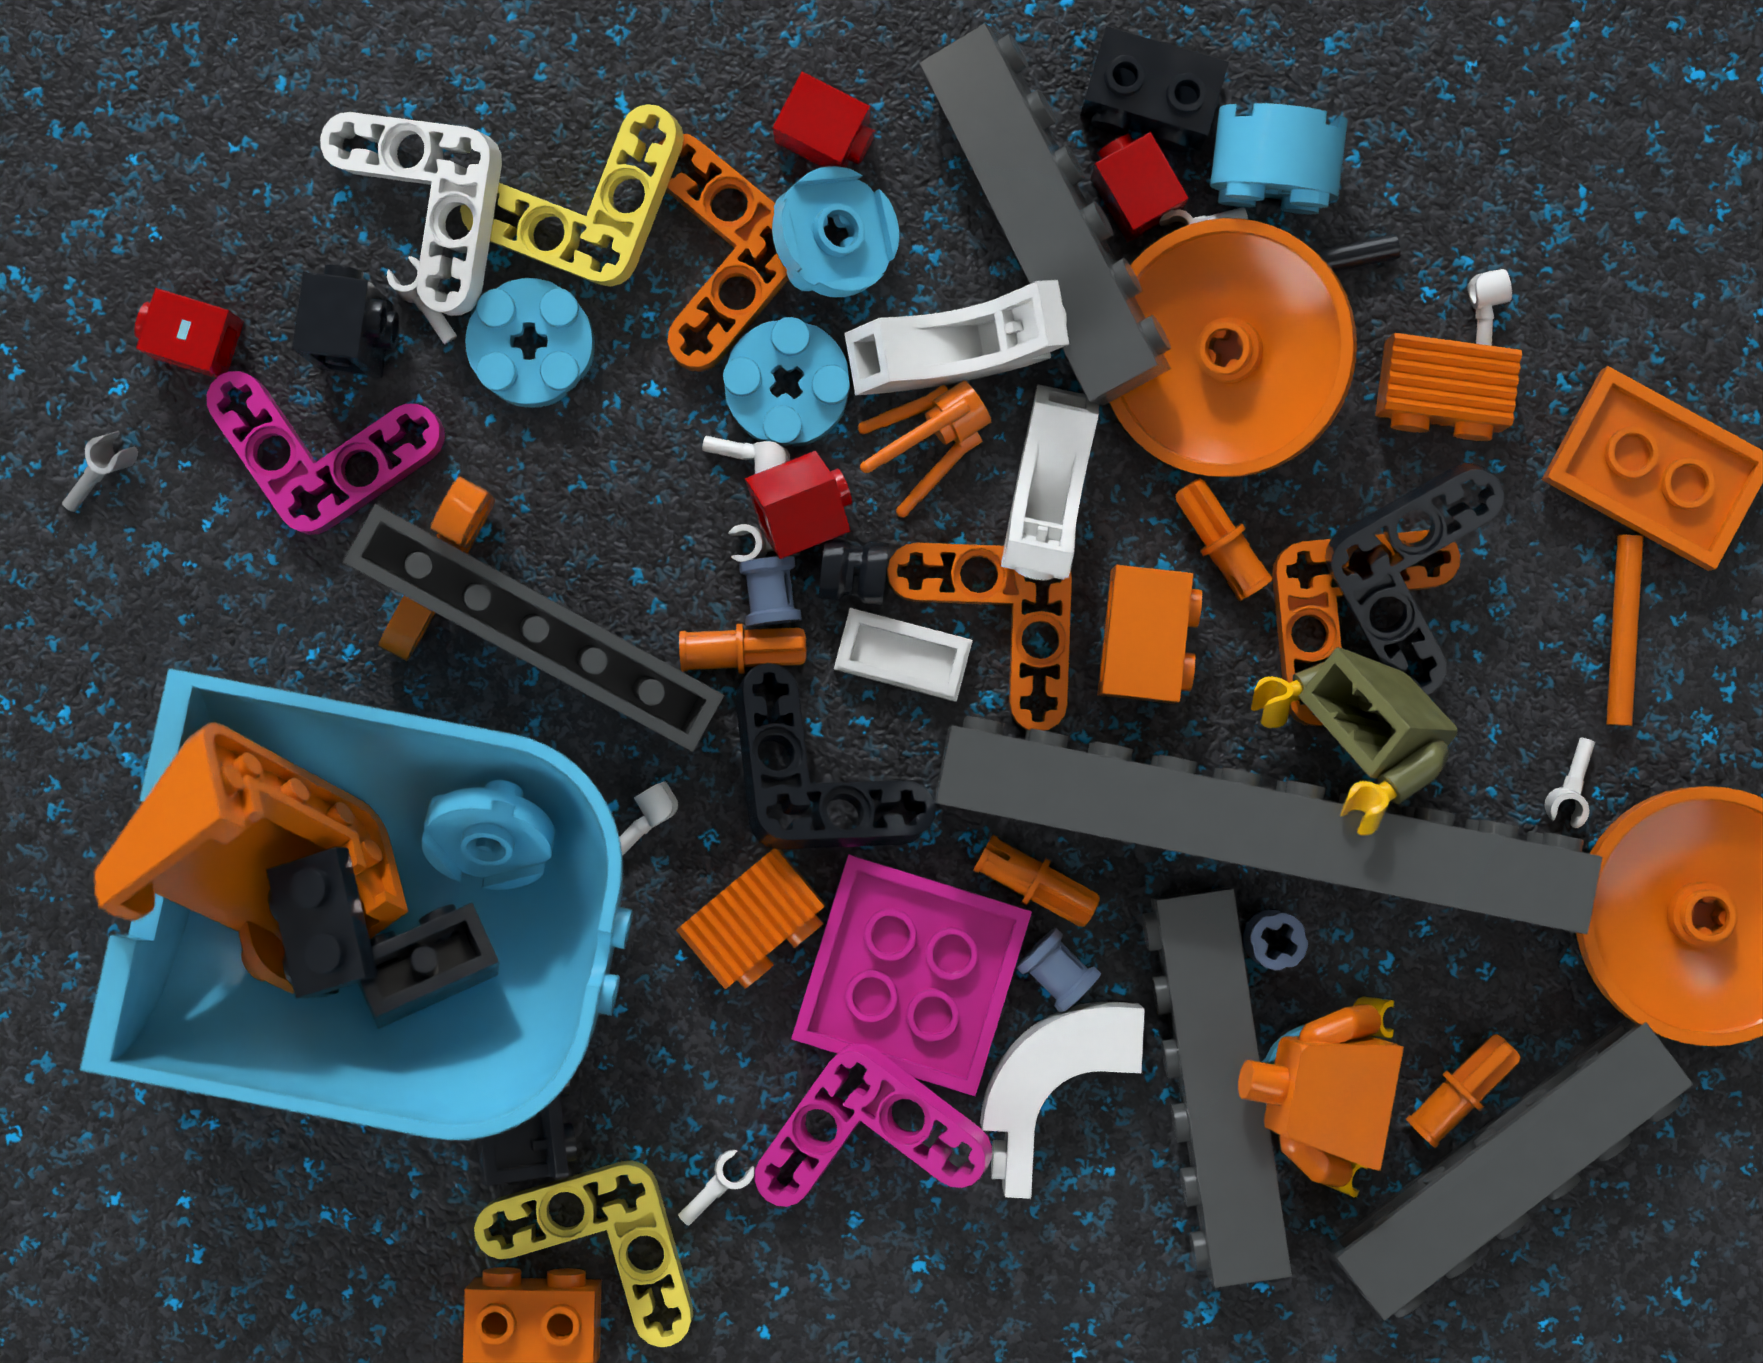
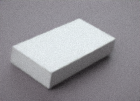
(903, 654)

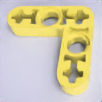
(603, 220)
(622, 1226)

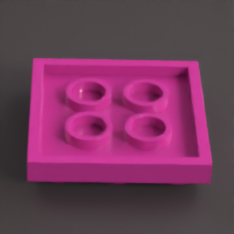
(912, 973)

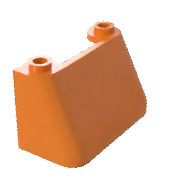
(225, 819)

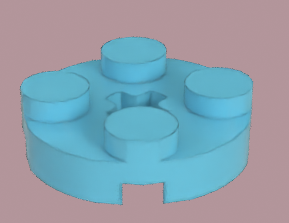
(806, 251)
(503, 315)
(788, 346)
(488, 835)

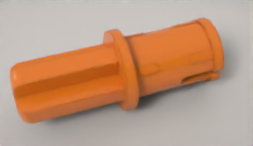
(1223, 540)
(741, 648)
(1037, 882)
(1464, 1089)

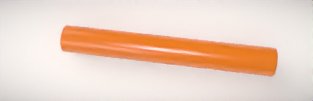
(1624, 630)

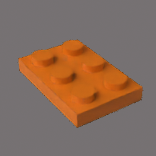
(1657, 468)

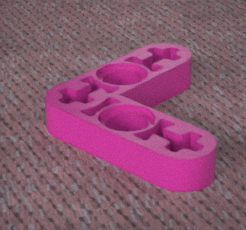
(302, 470)
(873, 1108)

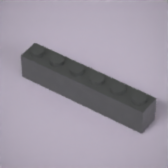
(1044, 211)
(532, 627)
(1211, 1038)
(1510, 1167)

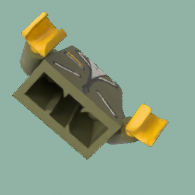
(1376, 718)

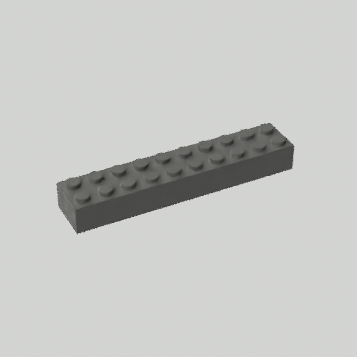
(1273, 830)

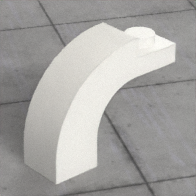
(958, 343)
(1050, 484)
(1042, 1058)

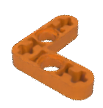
(746, 238)
(457, 524)
(1008, 590)
(1321, 601)

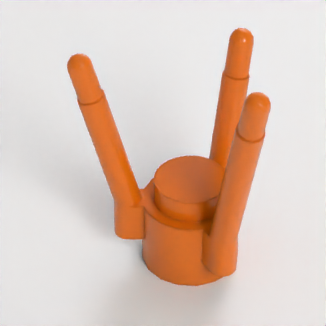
(952, 416)

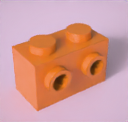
(1148, 634)
(532, 1317)

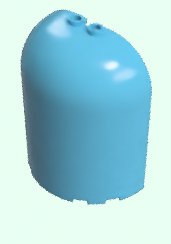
(193, 1019)

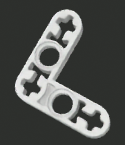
(450, 187)

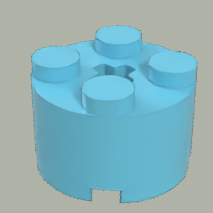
(1278, 155)

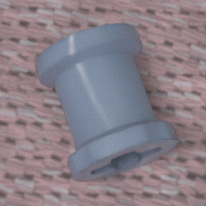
(770, 591)
(1292, 932)
(1058, 970)

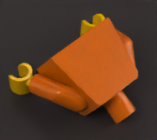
(1331, 1092)

